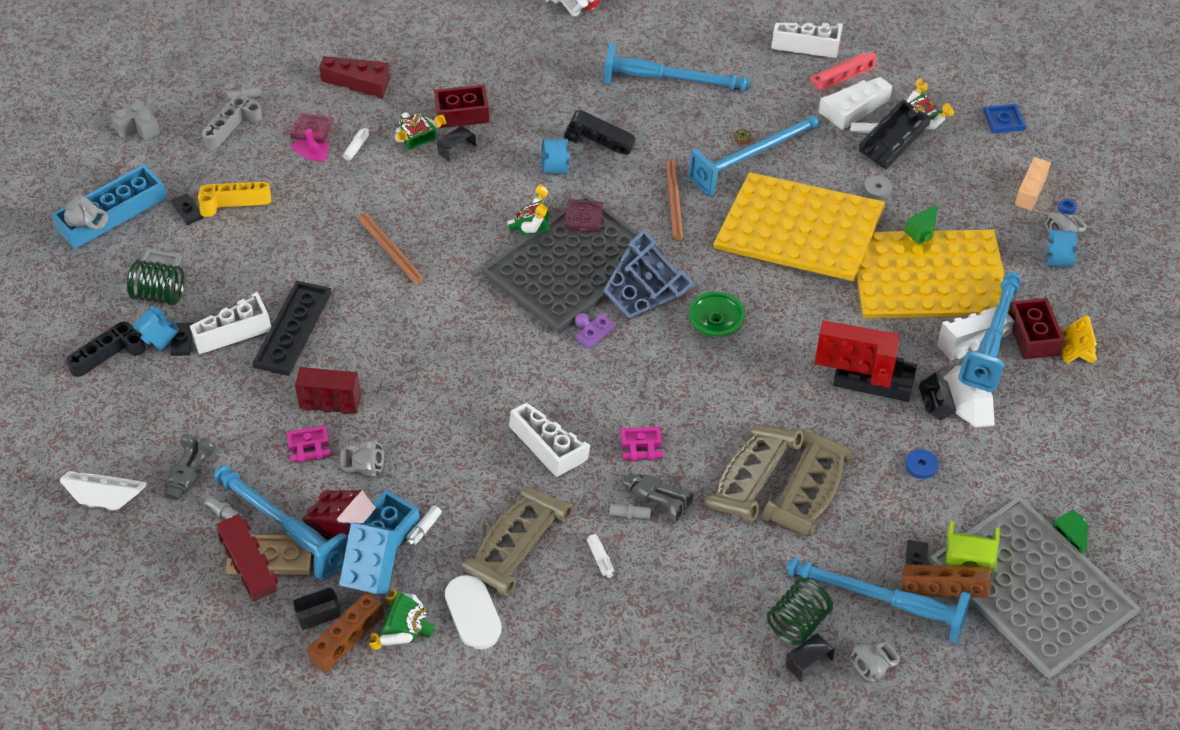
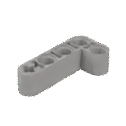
(228, 118)

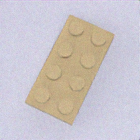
(282, 554)

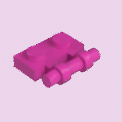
(641, 438)
(306, 439)

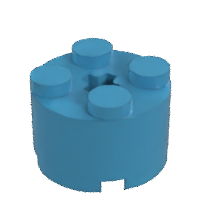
(555, 156)
(1061, 248)
(156, 328)

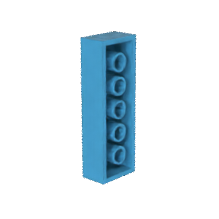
(119, 199)

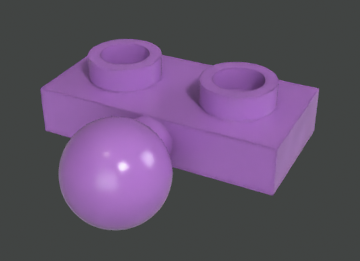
(593, 331)

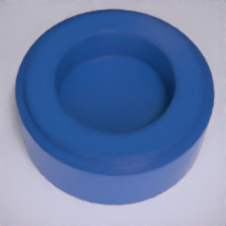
(1067, 206)

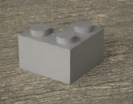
(135, 119)

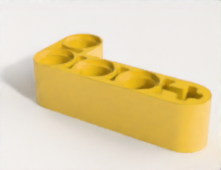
(232, 195)

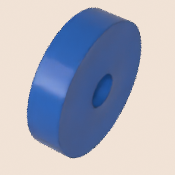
(921, 471)

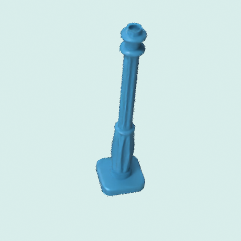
(646, 68)
(982, 367)
(327, 554)
(910, 602)

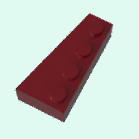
(356, 74)
(247, 560)

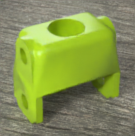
(971, 549)

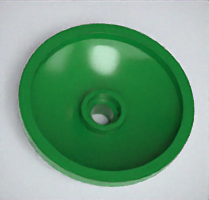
(716, 307)

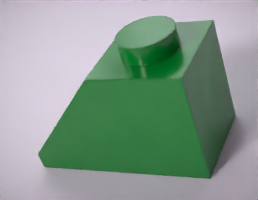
(922, 225)
(1073, 528)

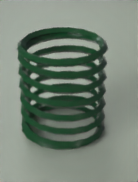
(152, 283)
(797, 623)

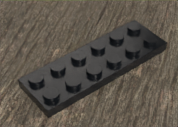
(292, 328)

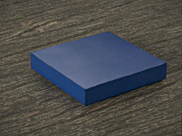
(1004, 118)

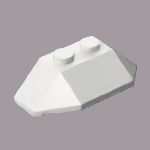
(970, 402)
(101, 490)

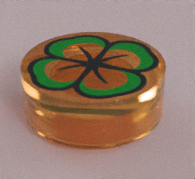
(742, 136)

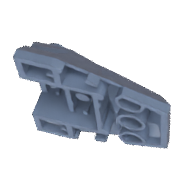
(644, 278)

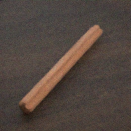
(674, 200)
(391, 248)

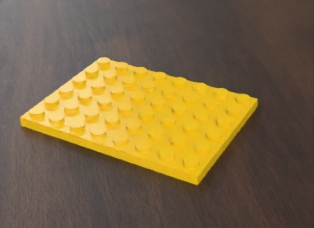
(800, 226)
(940, 278)

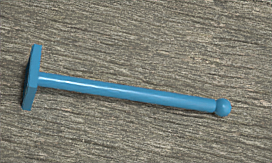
(705, 173)

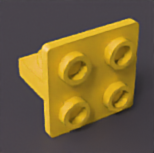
(1079, 341)

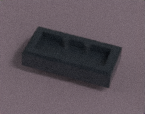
(187, 209)
(182, 342)
(916, 553)

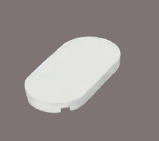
(473, 612)

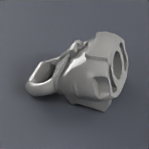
(82, 213)
(1065, 222)
(366, 458)
(873, 661)

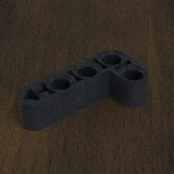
(600, 132)
(105, 346)

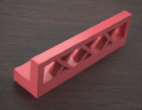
(844, 71)

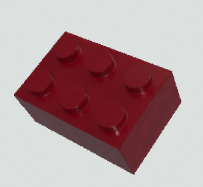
(462, 105)
(1036, 328)
(328, 390)
(337, 511)

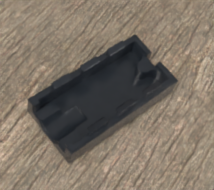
(894, 134)
(900, 386)

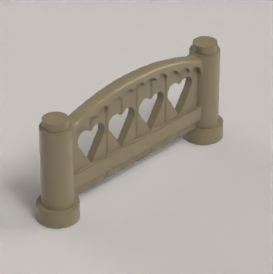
(743, 503)
(785, 511)
(499, 573)

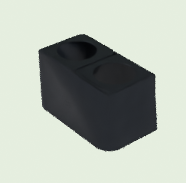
(452, 139)
(945, 406)
(315, 599)
(808, 653)

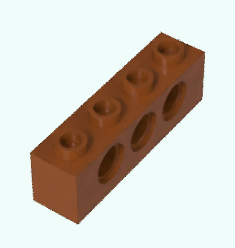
(946, 580)
(345, 632)

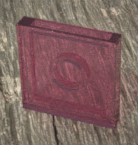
(318, 124)
(584, 215)

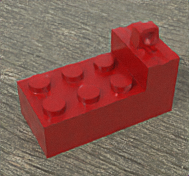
(858, 350)

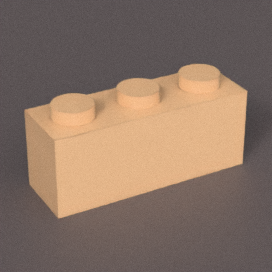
(1032, 183)

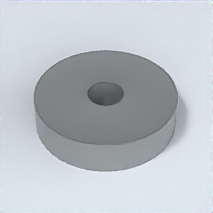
(878, 193)

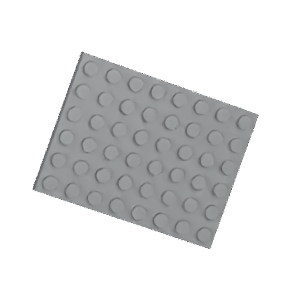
(1045, 590)

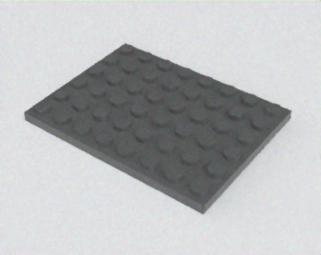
(561, 269)

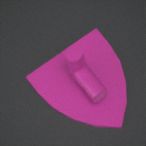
(311, 149)

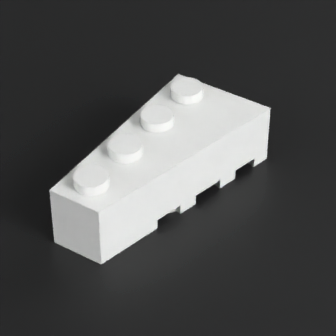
(807, 38)
(855, 102)
(231, 325)
(966, 334)
(547, 440)

